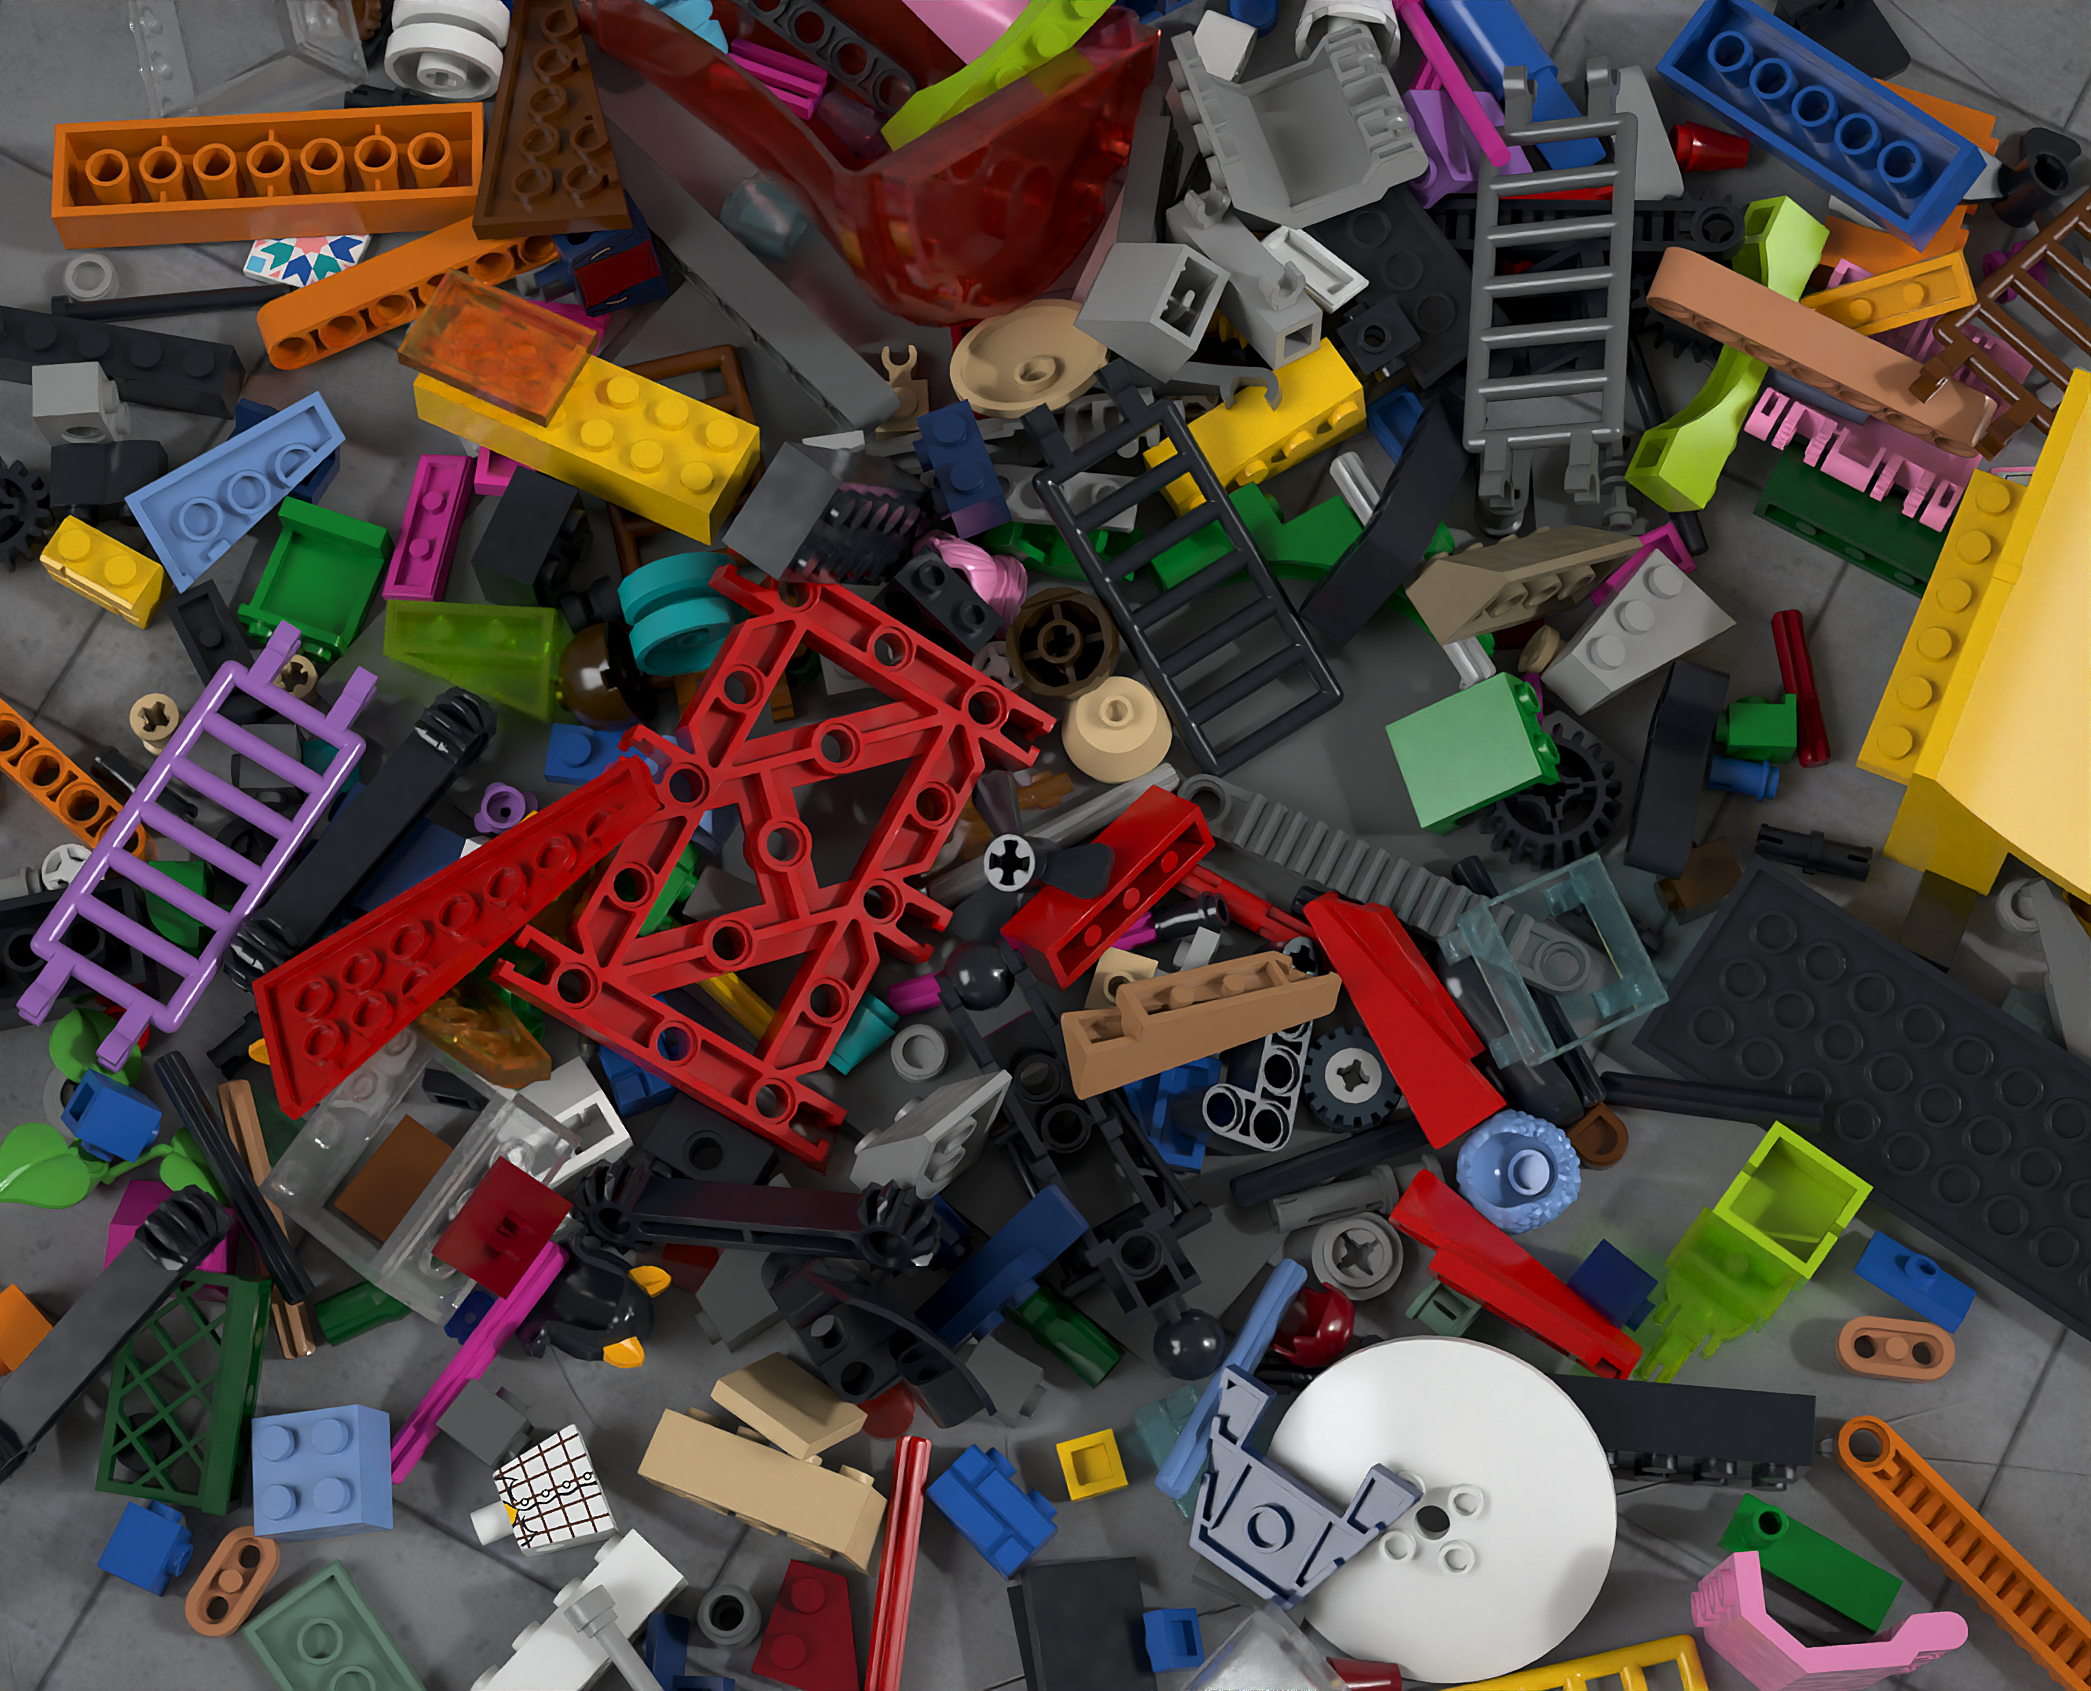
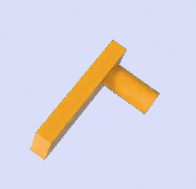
(1898, 295)

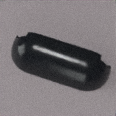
(1536, 1091)

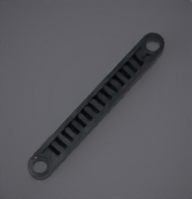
(1655, 226)

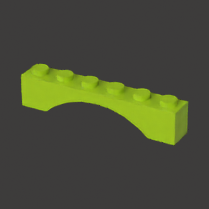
(1033, 39)
(1685, 455)

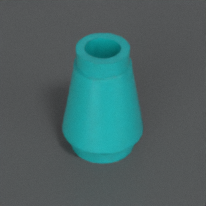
(865, 1032)

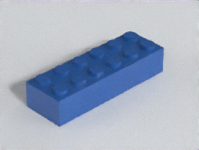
(1822, 118)

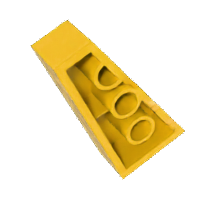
(1252, 443)

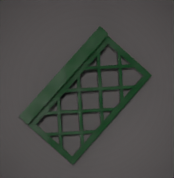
(230, 1407)

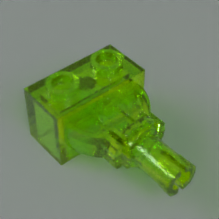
(1719, 1288)

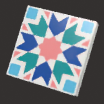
(304, 258)

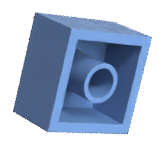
(322, 1474)

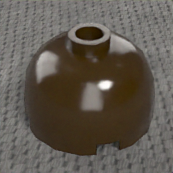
(1063, 644)
(603, 681)

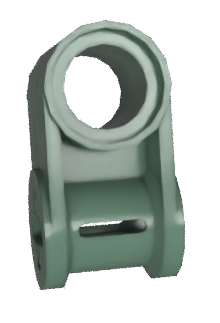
(1444, 1310)

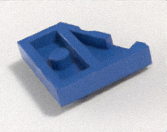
(1150, 1105)

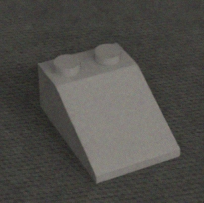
(932, 1136)

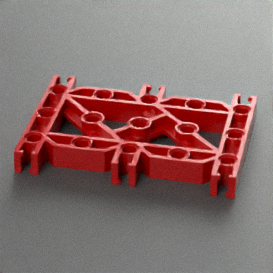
(795, 915)

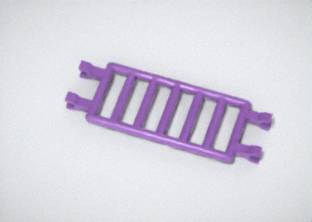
(141, 807)

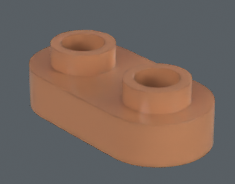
(1893, 1348)
(230, 1580)

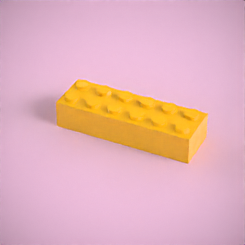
(619, 442)

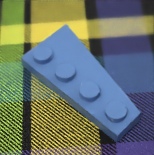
(223, 493)

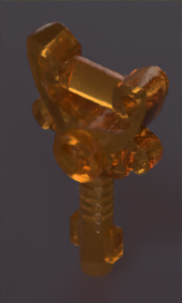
(972, 832)

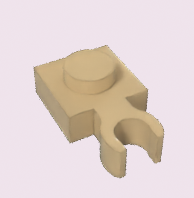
(911, 393)

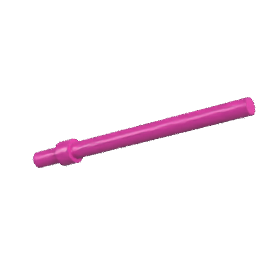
(1451, 77)

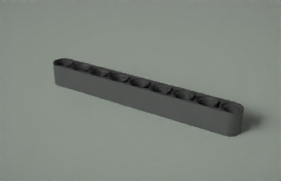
(753, 296)

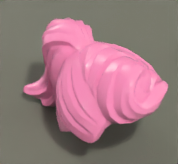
(995, 578)

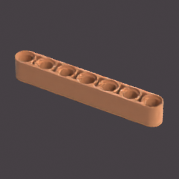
(1816, 351)

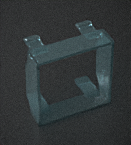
(1482, 939)

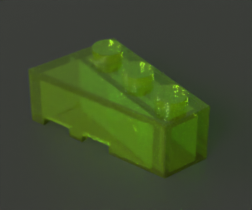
(490, 650)

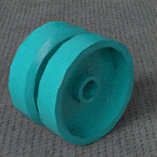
(676, 613)

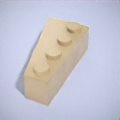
(768, 1487)

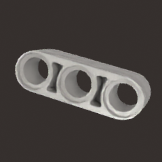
(1656, 165)

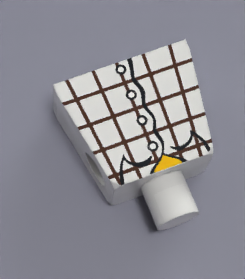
(548, 1499)

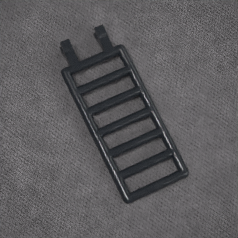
(1246, 554)

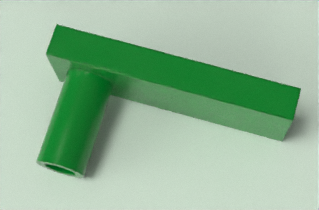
(1811, 1563)

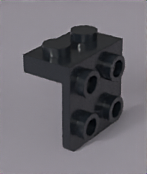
(1851, 31)

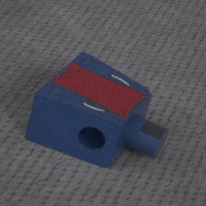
(605, 268)

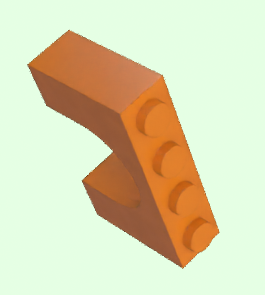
(1882, 251)

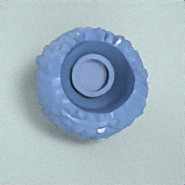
(1518, 1171)

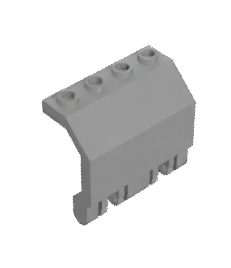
(1305, 135)

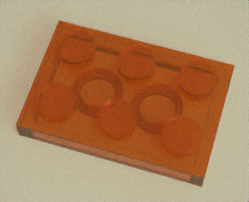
(498, 347)

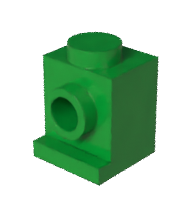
(1758, 730)

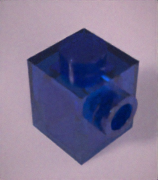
(1615, 1287)

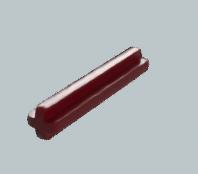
(1800, 679)

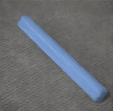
(1246, 1352)

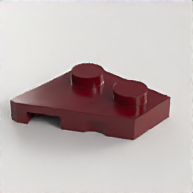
(810, 1633)

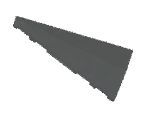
(2069, 966)

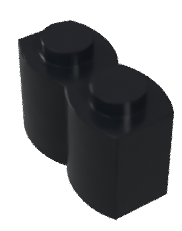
(96, 478)

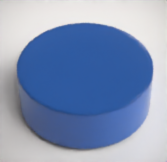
(1257, 13)

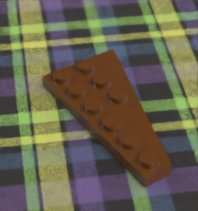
(548, 138)

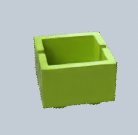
(1792, 1199)

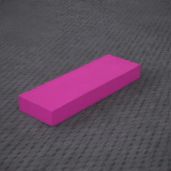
(430, 528)

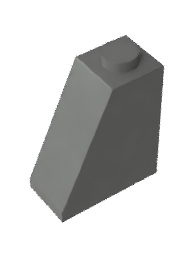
(735, 1298)

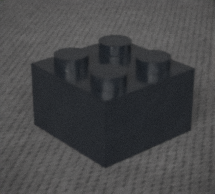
(532, 542)

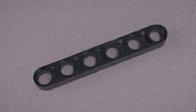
(828, 49)

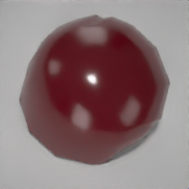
(1315, 1327)

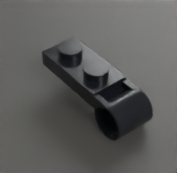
(212, 640)

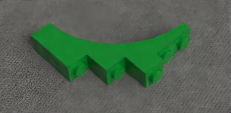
(1294, 551)

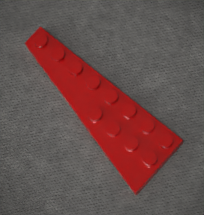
(385, 969)

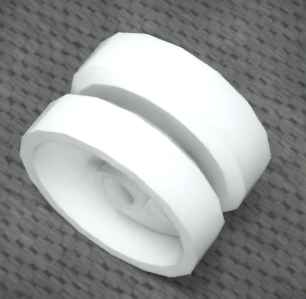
(448, 47)

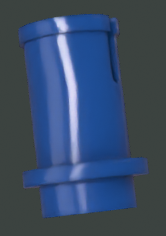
(1744, 777)

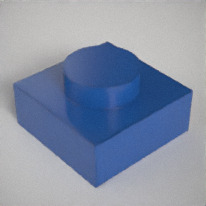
(1174, 1640)

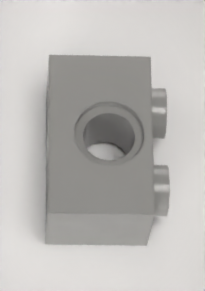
(78, 404)

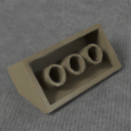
(1516, 579)

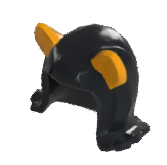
(594, 1307)

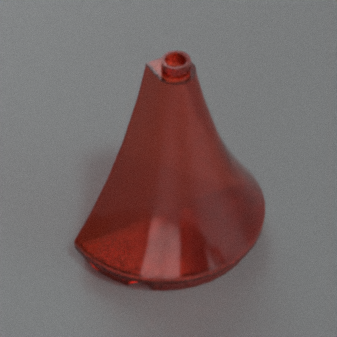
(957, 217)

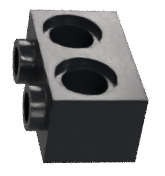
(939, 606)

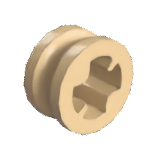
(306, 692)

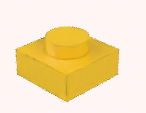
(1091, 1465)

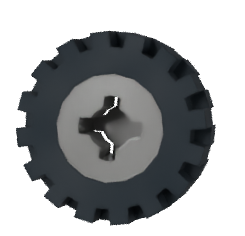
(1345, 1100)

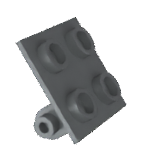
(1619, 502)

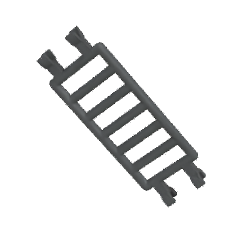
(1584, 437)

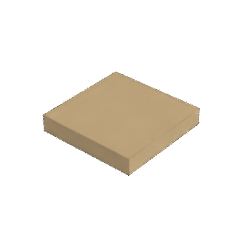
(788, 1406)

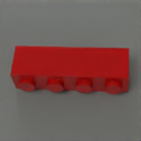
(1153, 850)

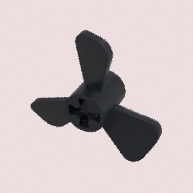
(2032, 186)
(1076, 870)

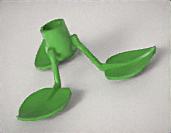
(47, 1174)

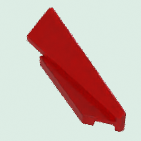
(1407, 1016)
(1507, 1280)

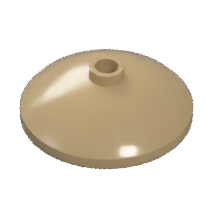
(1026, 360)

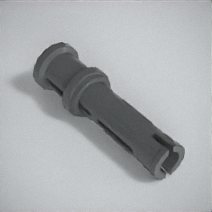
(1346, 1198)

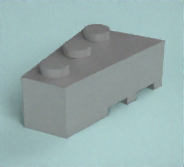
(1635, 634)

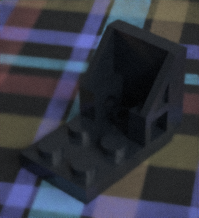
(1542, 309)

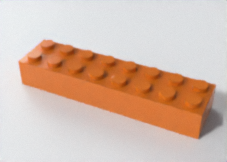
(267, 175)

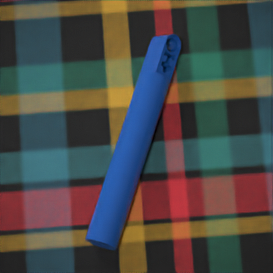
(1496, 37)

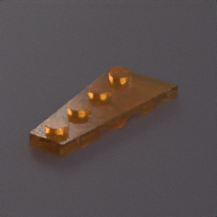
(483, 1035)

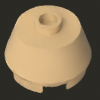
(1117, 731)

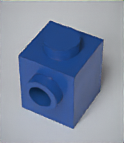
(111, 1118)
(148, 1547)

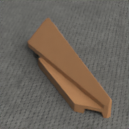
(1189, 1017)

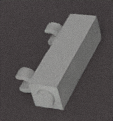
(1260, 294)

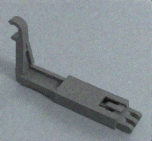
(1147, 195)

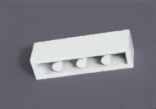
(559, 1657)

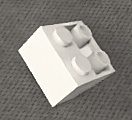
(581, 1106)

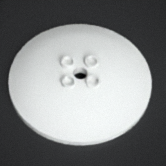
(1506, 1465)

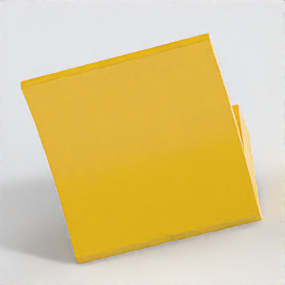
(1997, 679)

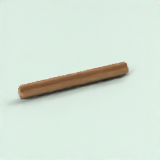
(245, 1132)

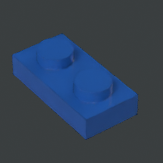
(581, 754)

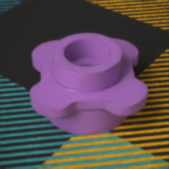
(500, 797)

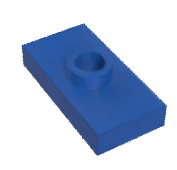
(1915, 1281)

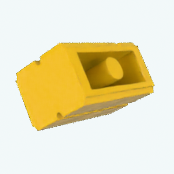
(106, 572)

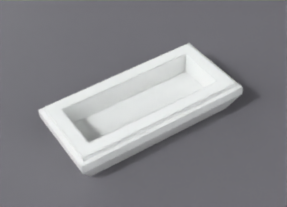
(1327, 277)

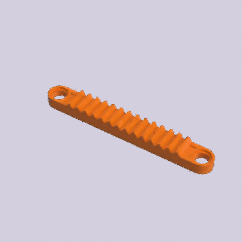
(1971, 1553)

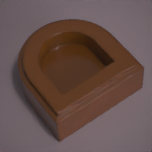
(1599, 1138)

